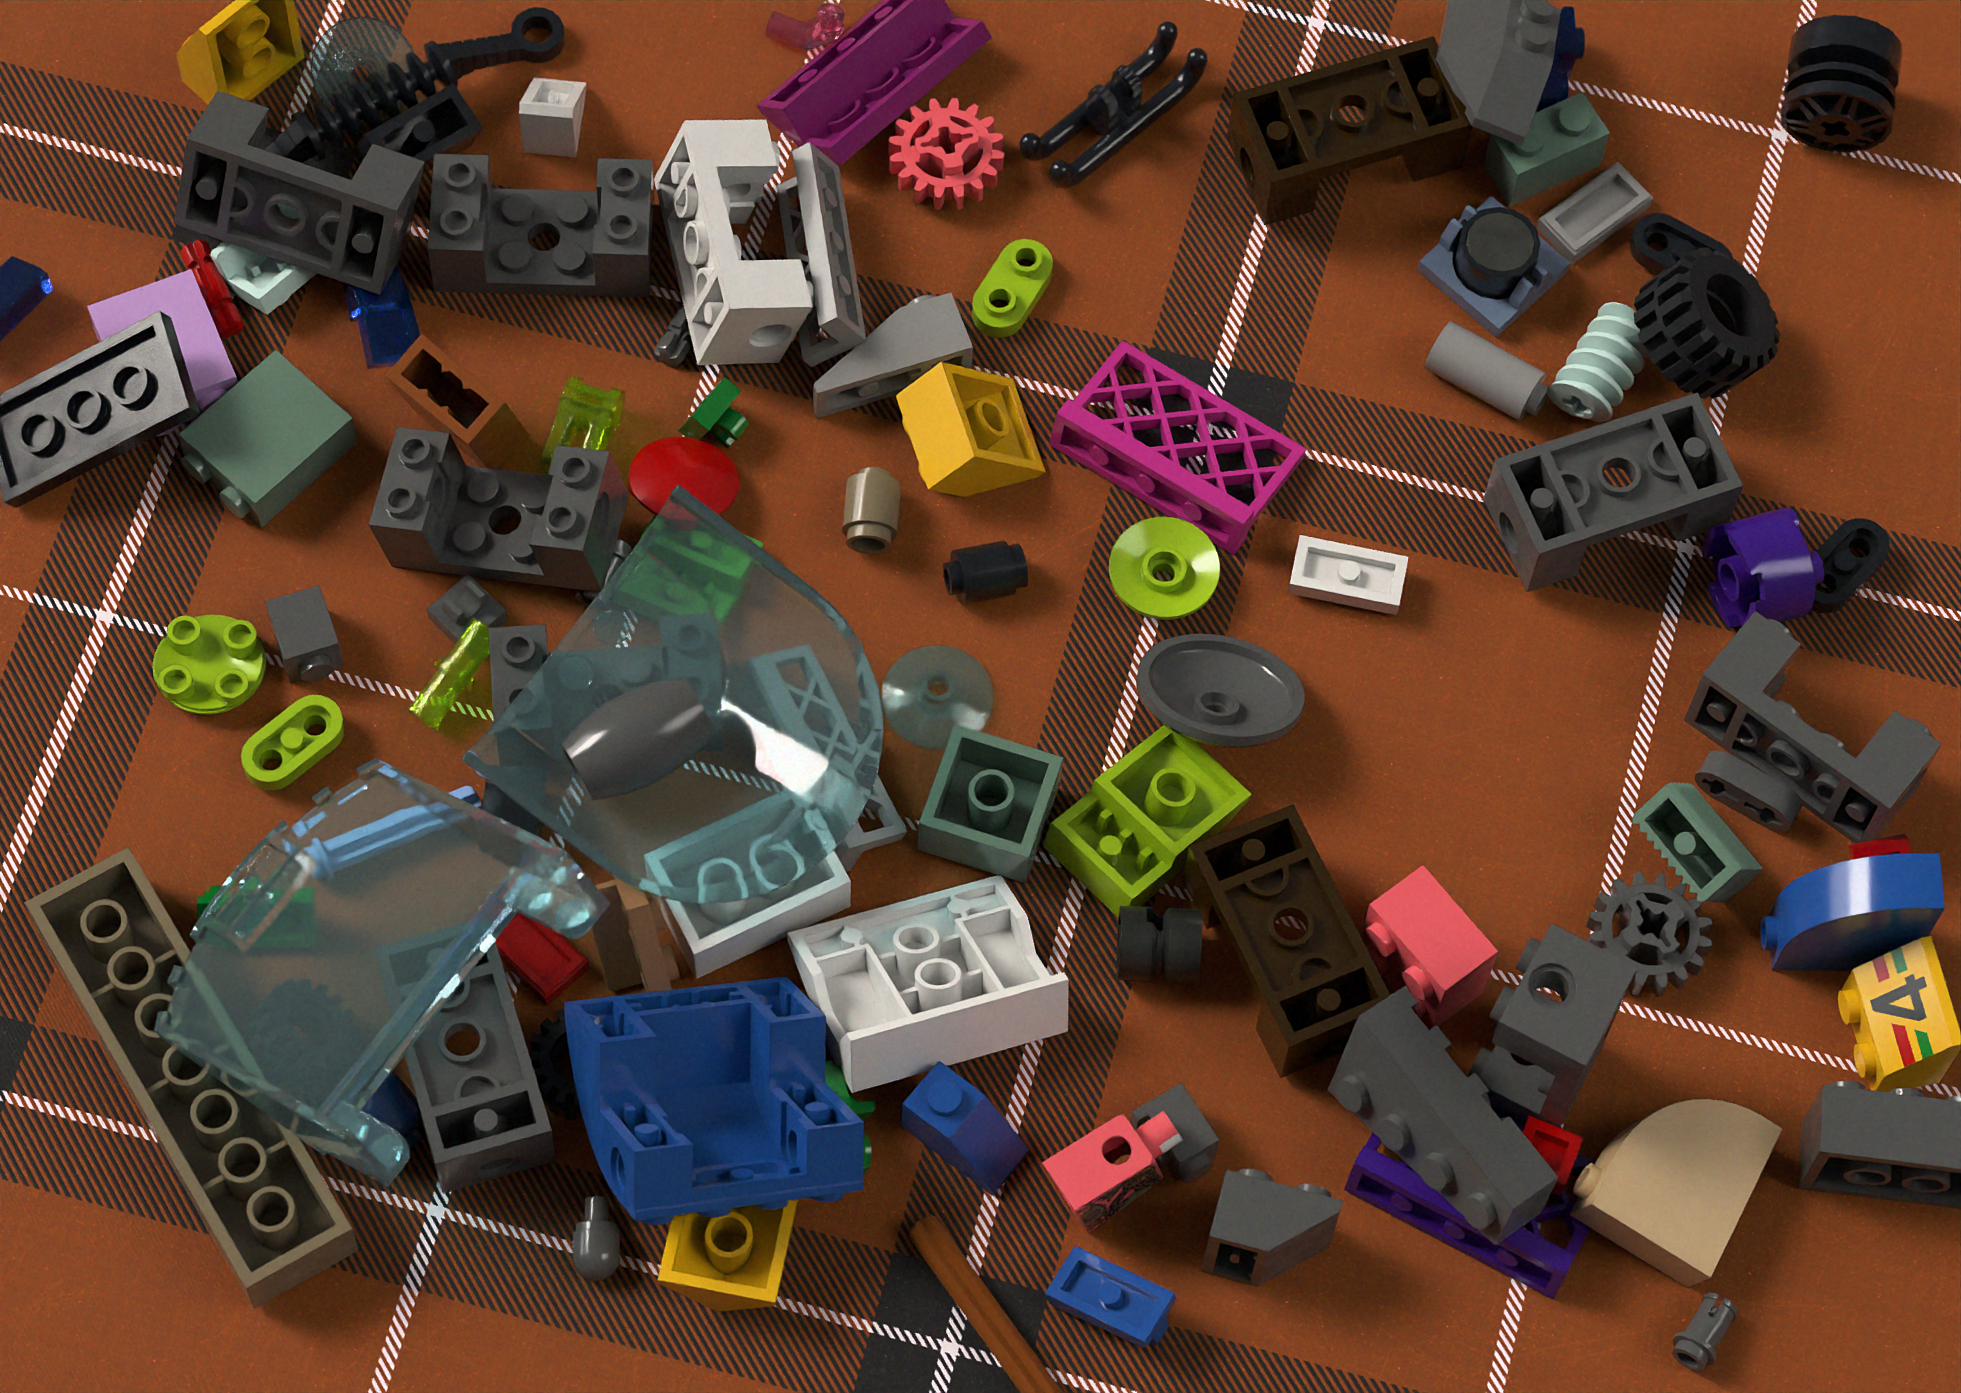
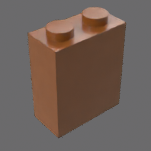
(457, 404)

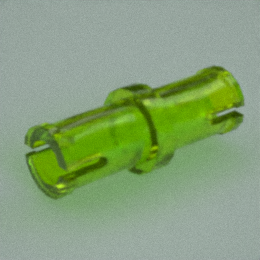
(452, 675)

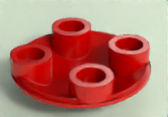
(689, 463)

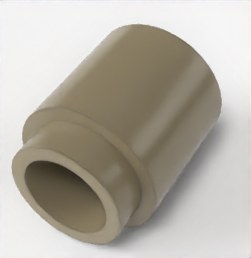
(871, 510)

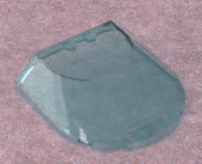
(781, 688)

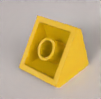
(728, 1258)

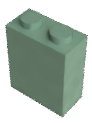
(267, 439)

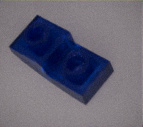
(1568, 48)
(384, 321)

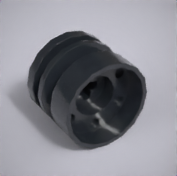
(1841, 83)

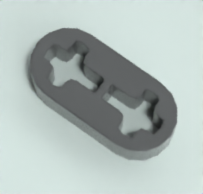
(1748, 791)

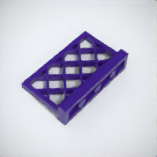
(1521, 1255)

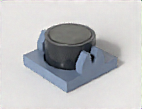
(1497, 264)

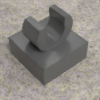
(461, 604)

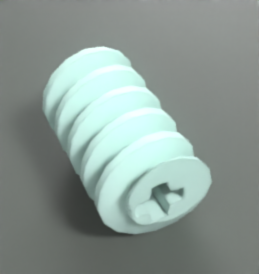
(1600, 365)

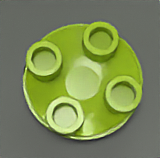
(209, 663)

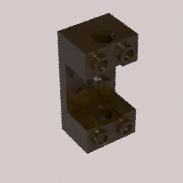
(1293, 136)
(1307, 985)

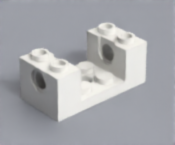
(731, 305)

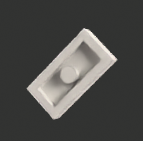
(1348, 575)

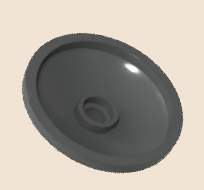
(1220, 690)

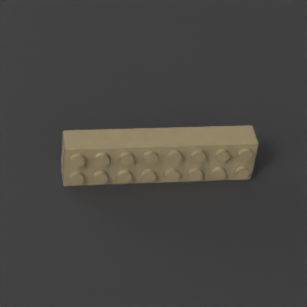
(233, 1159)

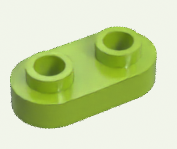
(1014, 284)
(289, 742)

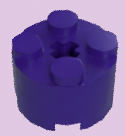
(1762, 568)

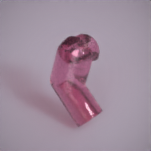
(811, 33)

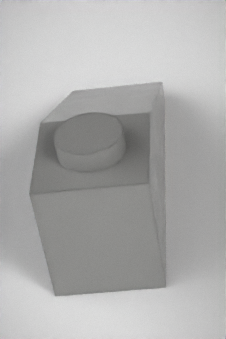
(896, 355)

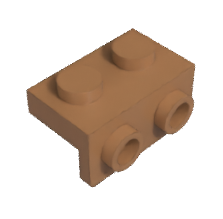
(629, 940)

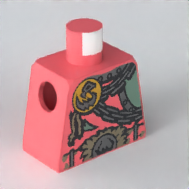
(1093, 1182)

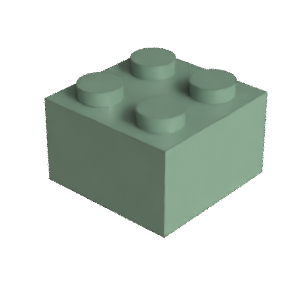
(989, 803)

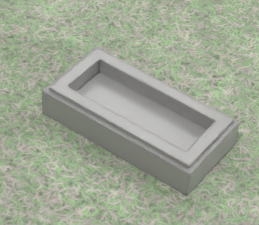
(1594, 213)

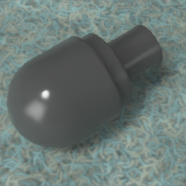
(596, 1242)

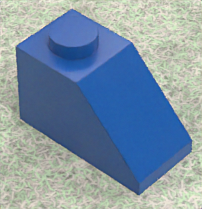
(963, 1128)

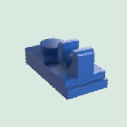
(1111, 1298)

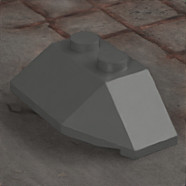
(1498, 60)

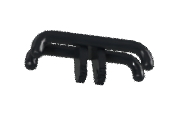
(1116, 110)

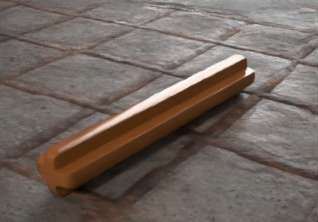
(980, 1307)

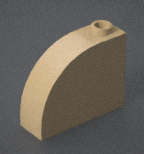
(1677, 1184)

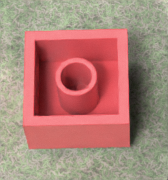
(1428, 946)

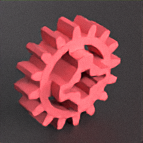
(946, 153)

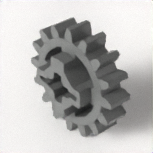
(1651, 910)

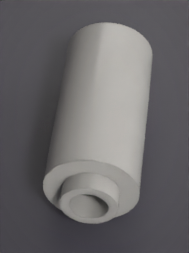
(1487, 372)

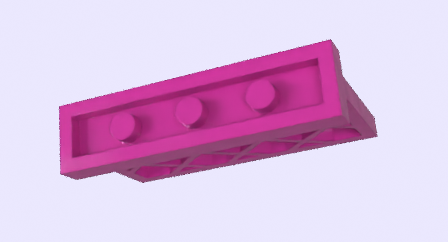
(1155, 471)

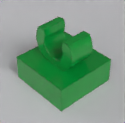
(716, 416)

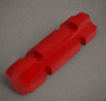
(213, 288)

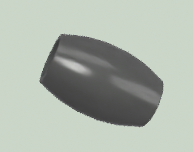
(637, 738)

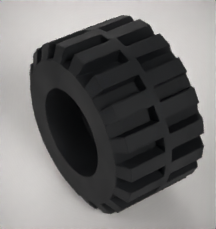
(1706, 323)

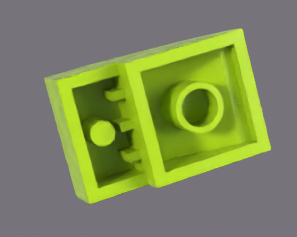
(1143, 817)

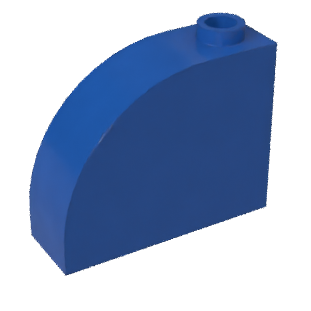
(1853, 912)

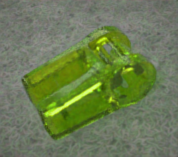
(586, 410)

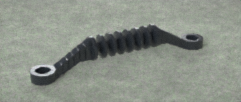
(444, 64)

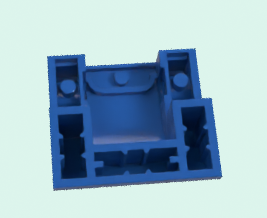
(712, 1099)

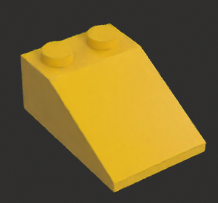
(242, 49)

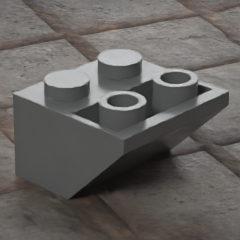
(1267, 1227)

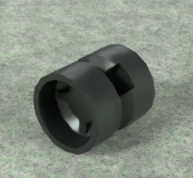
(1159, 944)

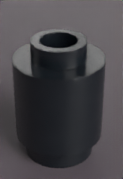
(985, 572)

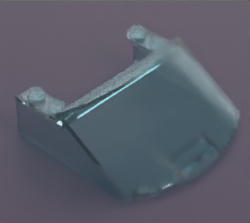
(348, 945)

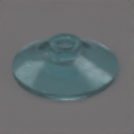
(352, 44)
(930, 718)

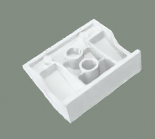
(929, 982)

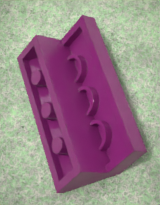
(872, 75)

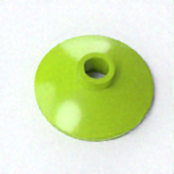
(1170, 547)

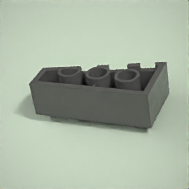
(1439, 1119)

